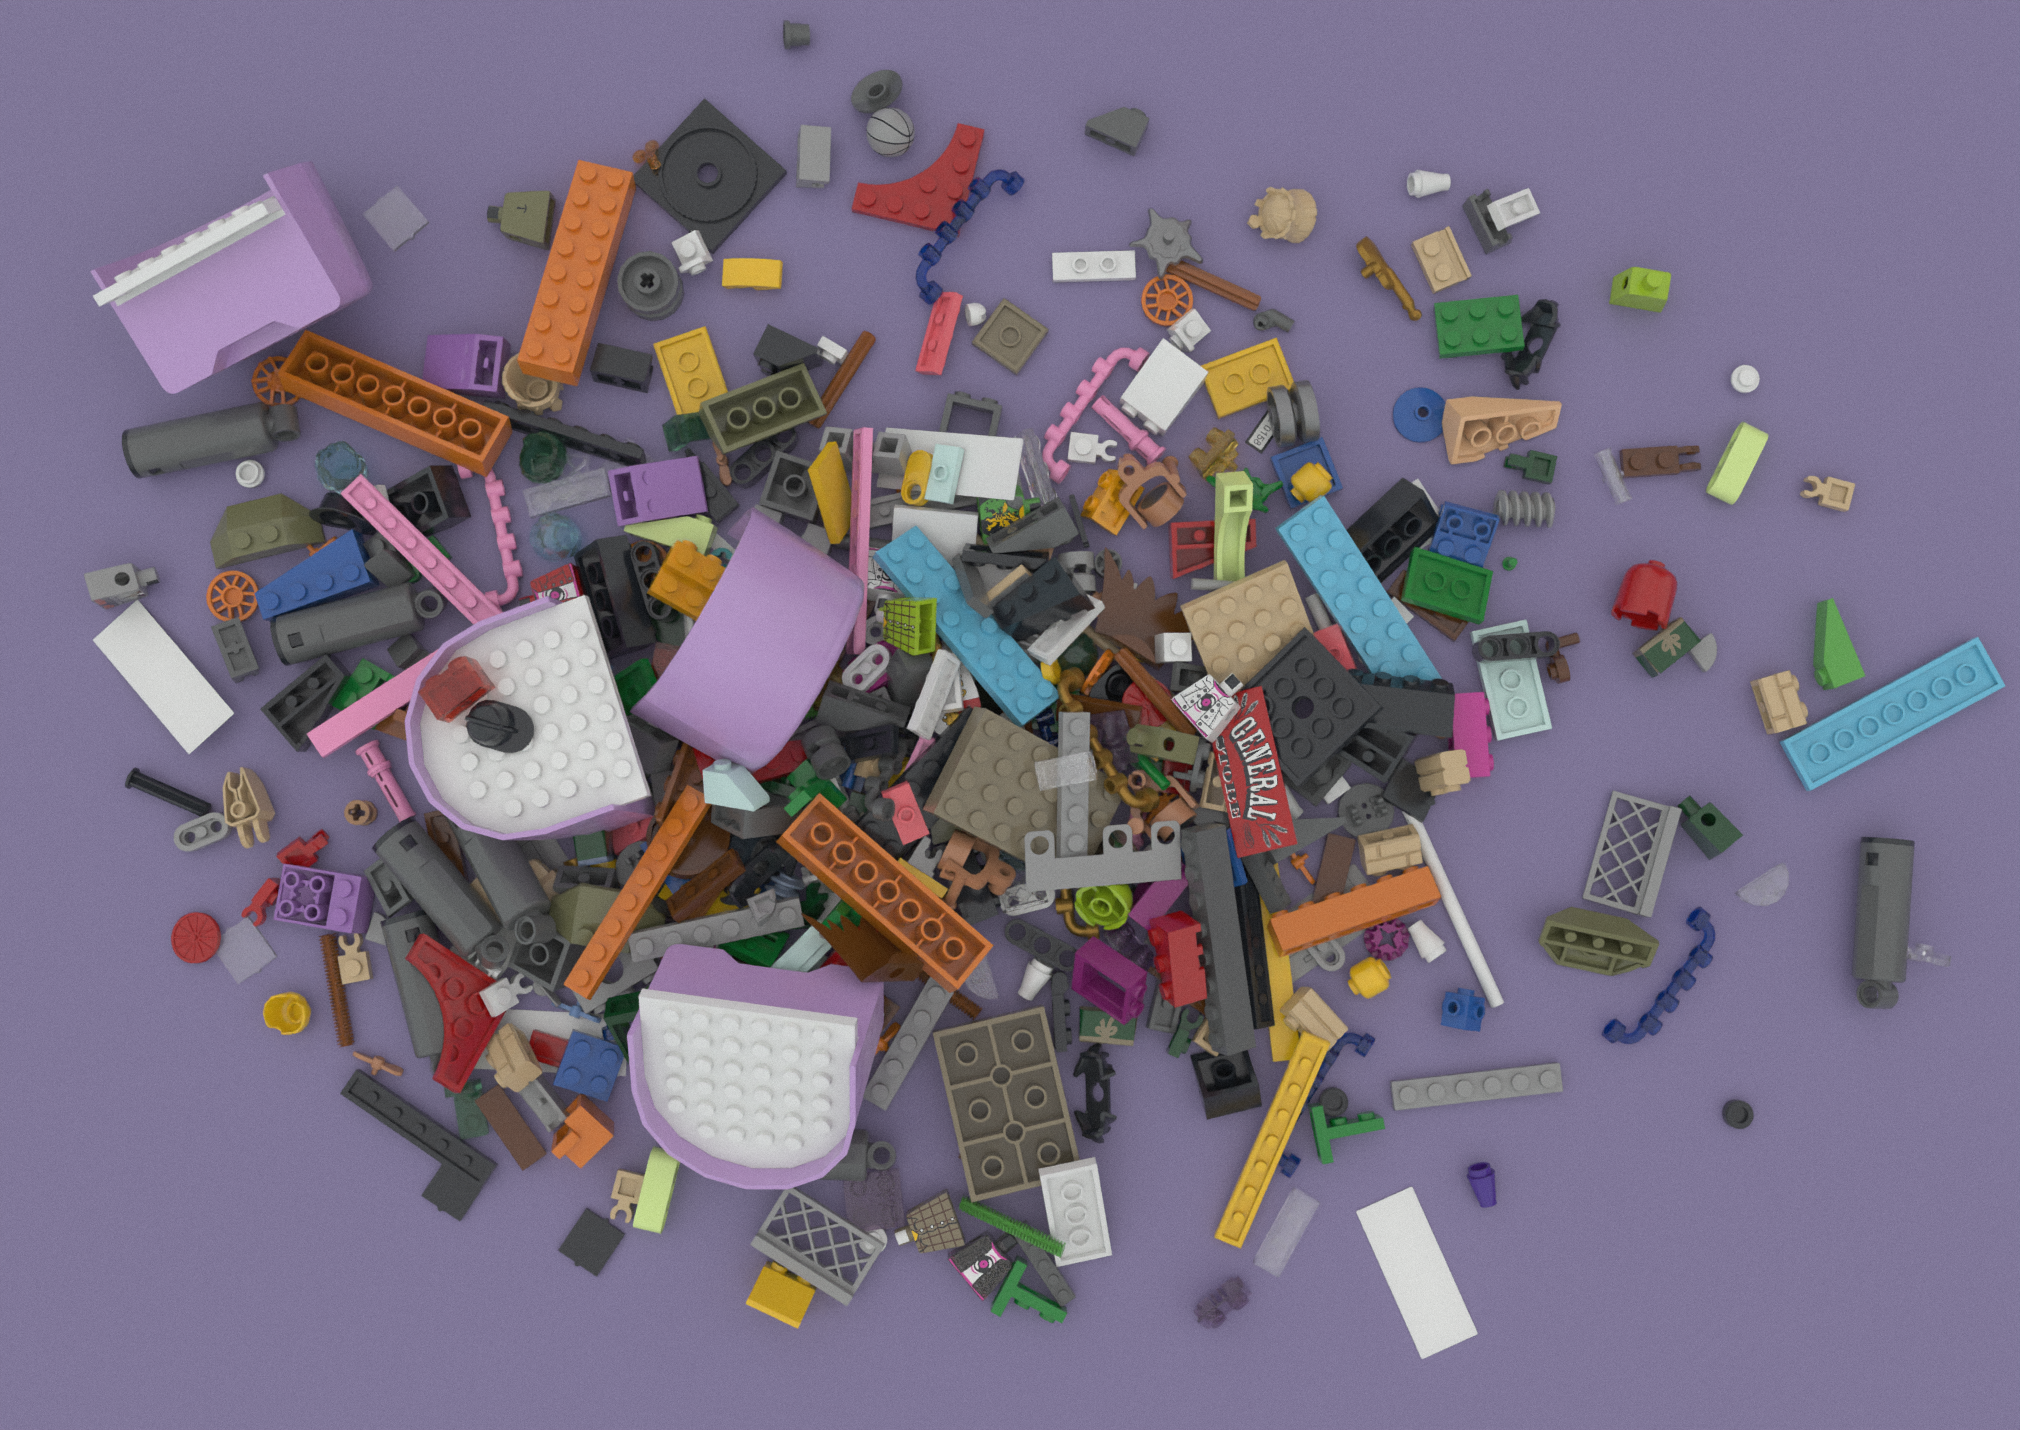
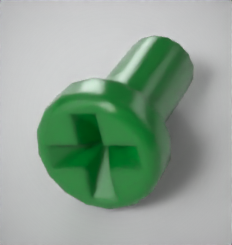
(1509, 563)

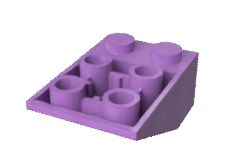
(467, 363)
(657, 491)
(324, 899)

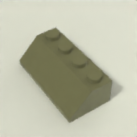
(761, 409)

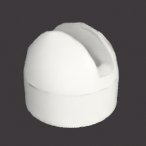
(975, 314)

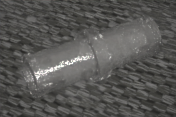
(1613, 476)

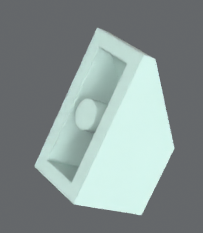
(732, 786)

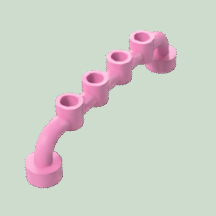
(1087, 392)
(506, 542)

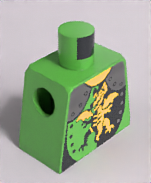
(999, 513)

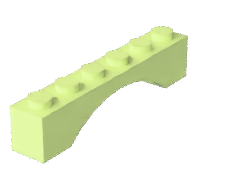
(1232, 516)

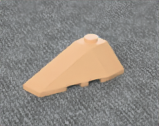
(1487, 423)

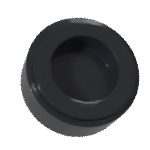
(1333, 1101)
(1737, 1114)

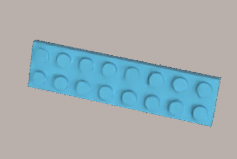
(1353, 592)
(976, 641)
(1892, 714)

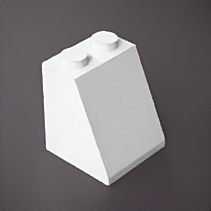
(1163, 388)

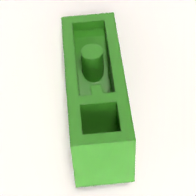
(1833, 651)

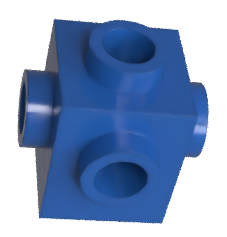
(1463, 1010)

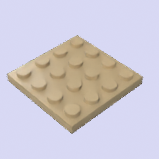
(1246, 622)

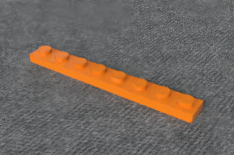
(637, 893)

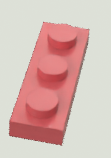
(939, 334)

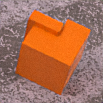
(583, 1132)

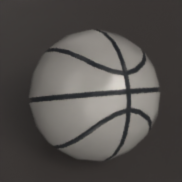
(890, 132)

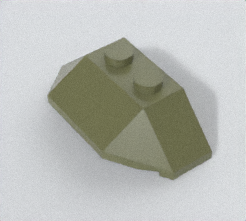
(263, 530)
(584, 907)
(1596, 942)

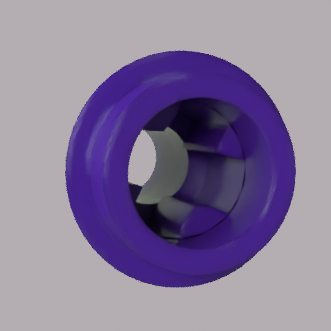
(1482, 1181)

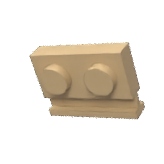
(1441, 260)

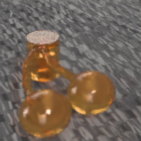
(640, 155)

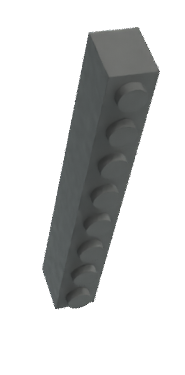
(1216, 909)

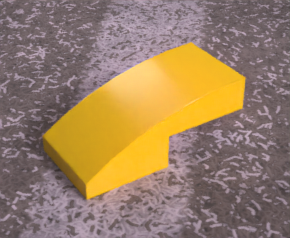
(752, 272)

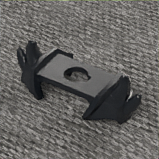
(1543, 326)
(746, 884)
(1098, 1113)

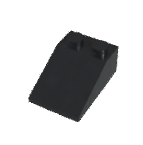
(431, 499)

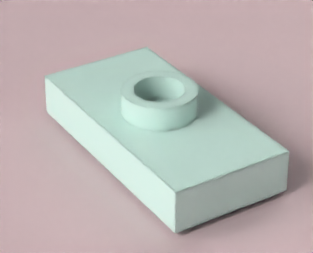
(944, 473)

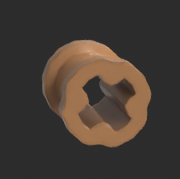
(370, 812)

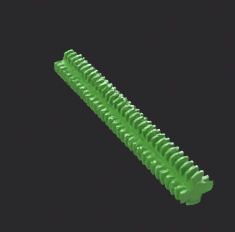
(1010, 1226)

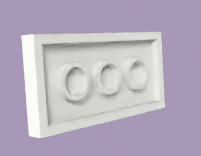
(1076, 1210)

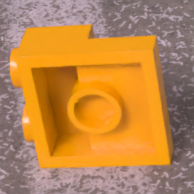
(686, 579)

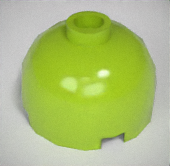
(1107, 907)

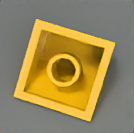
(781, 1294)

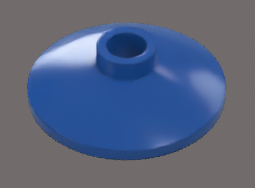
(1408, 421)

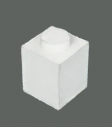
(1173, 647)

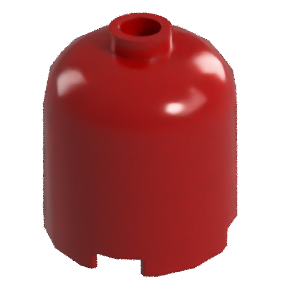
(1646, 596)

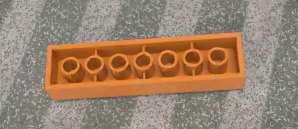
(577, 273)
(395, 403)
(885, 893)

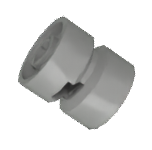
(1085, 564)

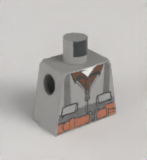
(109, 586)

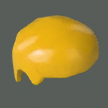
(287, 1012)

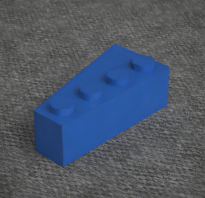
(322, 578)

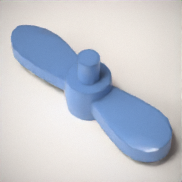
(577, 1012)

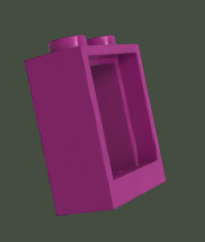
(1155, 898)
(1086, 981)

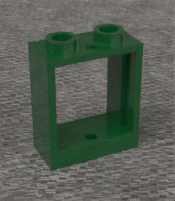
(617, 1014)

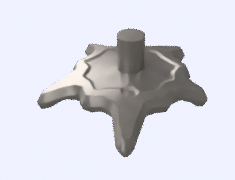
(1167, 242)

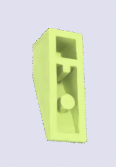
(668, 531)

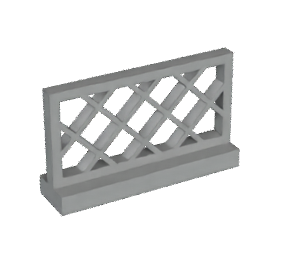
(1656, 860)
(809, 1267)

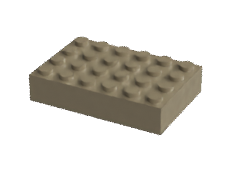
(995, 790)
(1005, 1100)

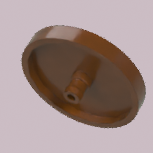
(702, 850)

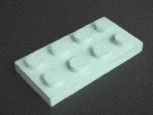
(1512, 688)

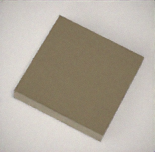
(1010, 336)

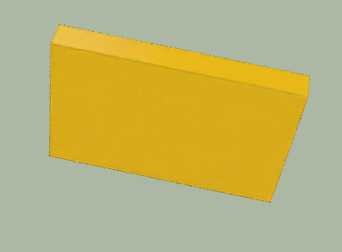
(690, 369)
(1244, 377)
(832, 492)

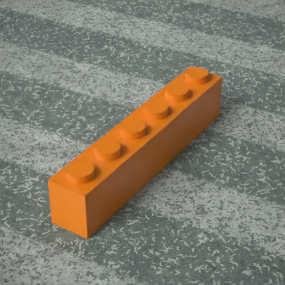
(1353, 911)

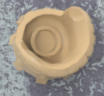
(1285, 214)
(530, 391)

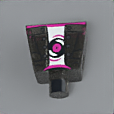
(984, 1261)

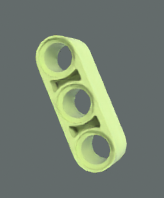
(1737, 463)
(656, 1191)

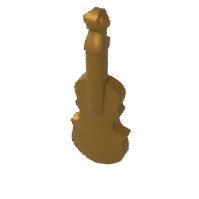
(1386, 275)

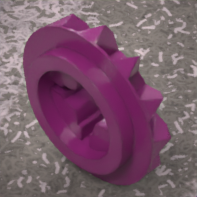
(1387, 952)

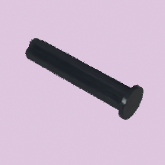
(166, 793)

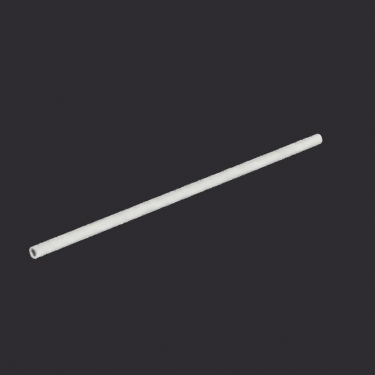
(1436, 869)

